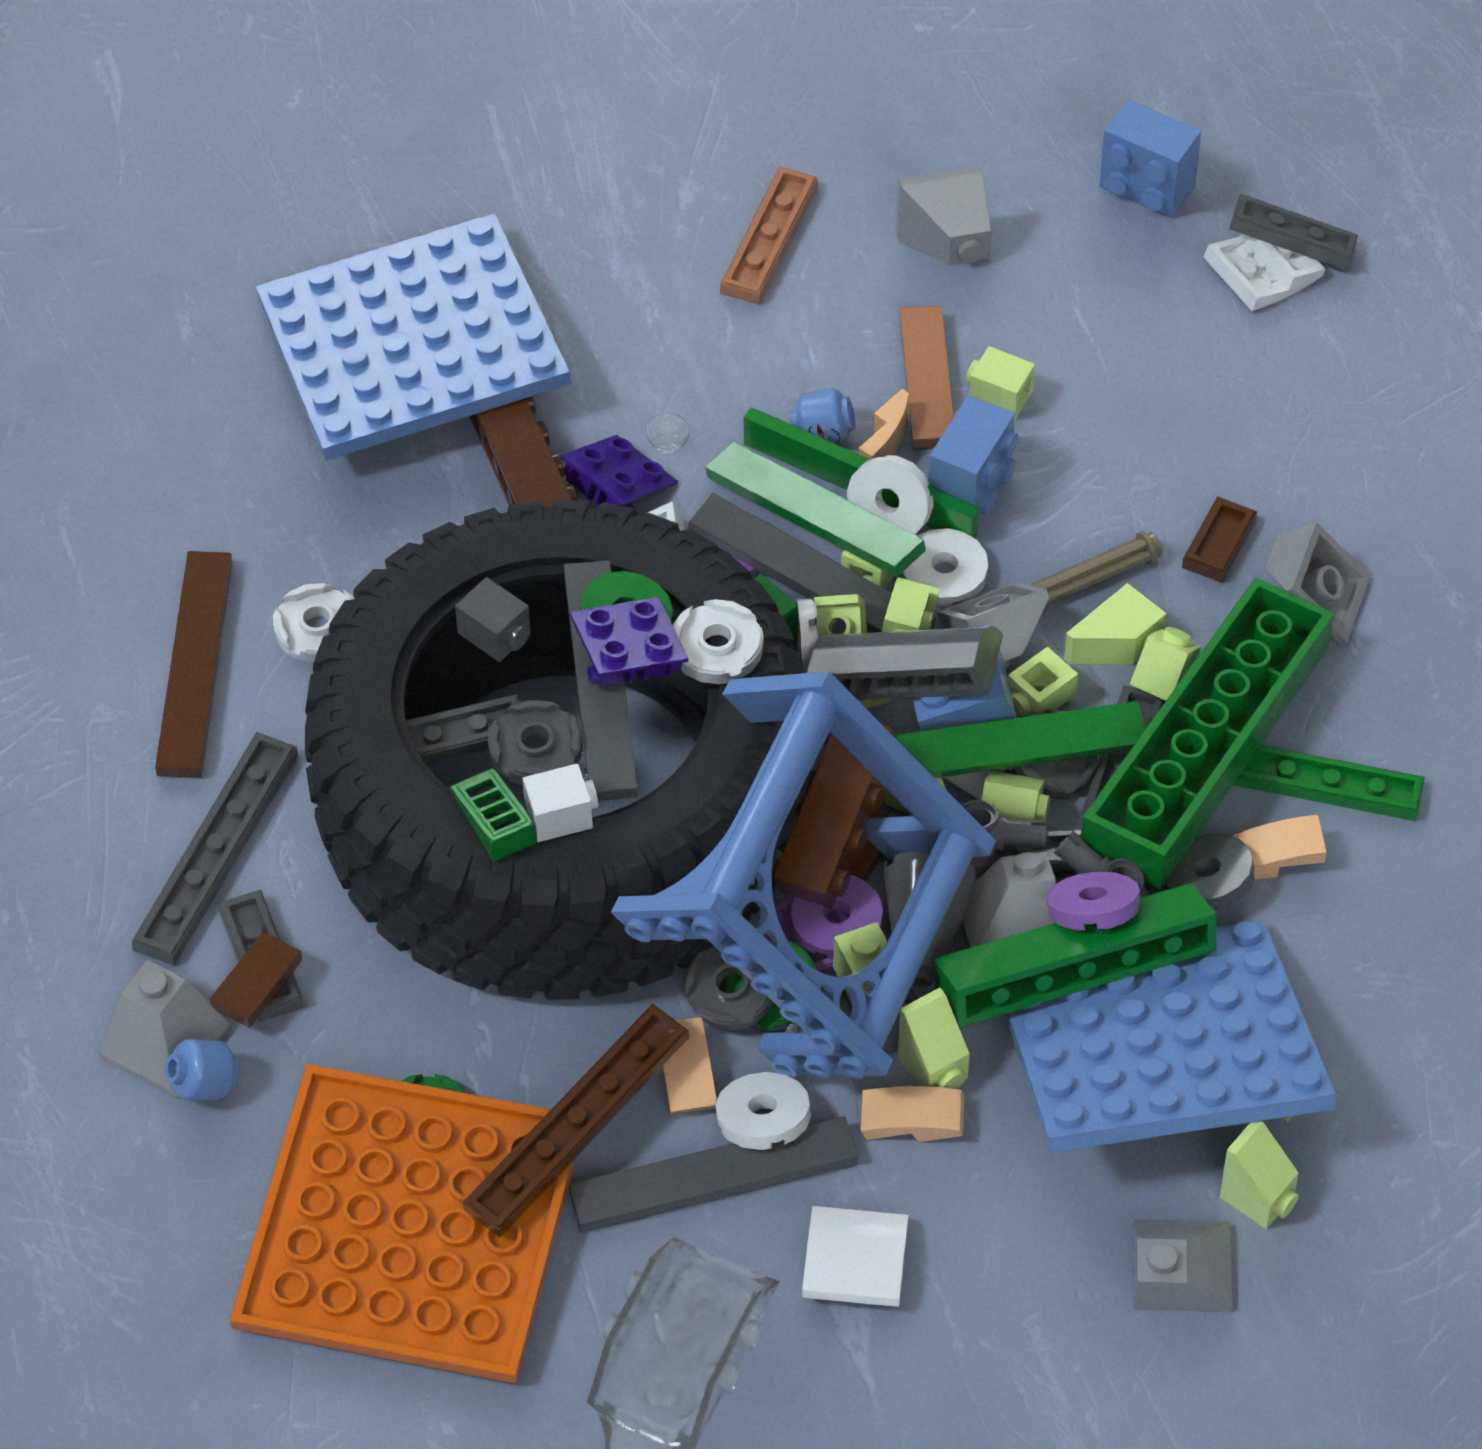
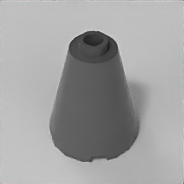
(899, 883)

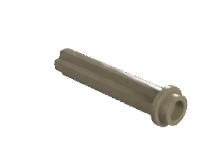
(1103, 566)

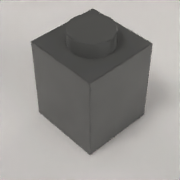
(493, 619)

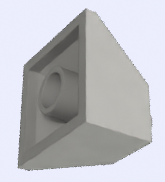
(945, 215)
(1321, 572)
(1009, 608)
(1009, 898)
(152, 1019)
(1182, 1265)

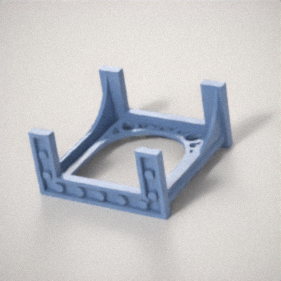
(714, 894)

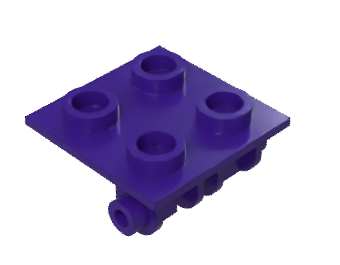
(614, 472)
(629, 640)

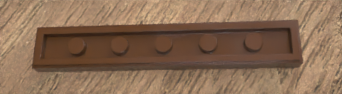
(194, 664)
(575, 1120)

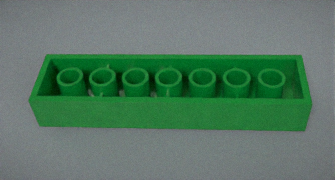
(1208, 730)

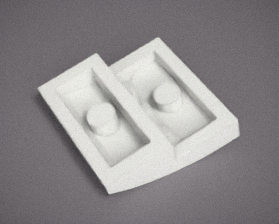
(1260, 270)
(855, 1256)

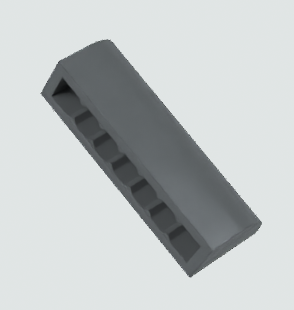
(910, 662)

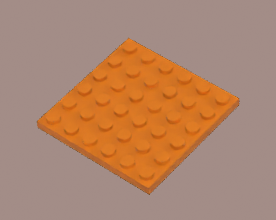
(371, 1231)

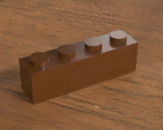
(521, 454)
(830, 827)

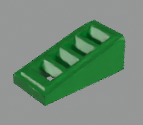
(504, 840)

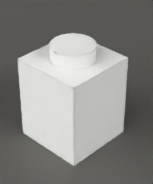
(559, 802)

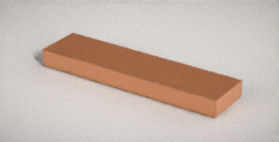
(768, 235)
(926, 374)

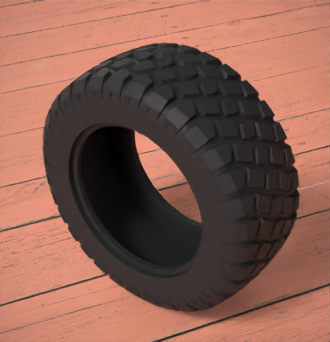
(399, 832)

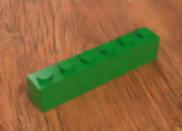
(1063, 961)

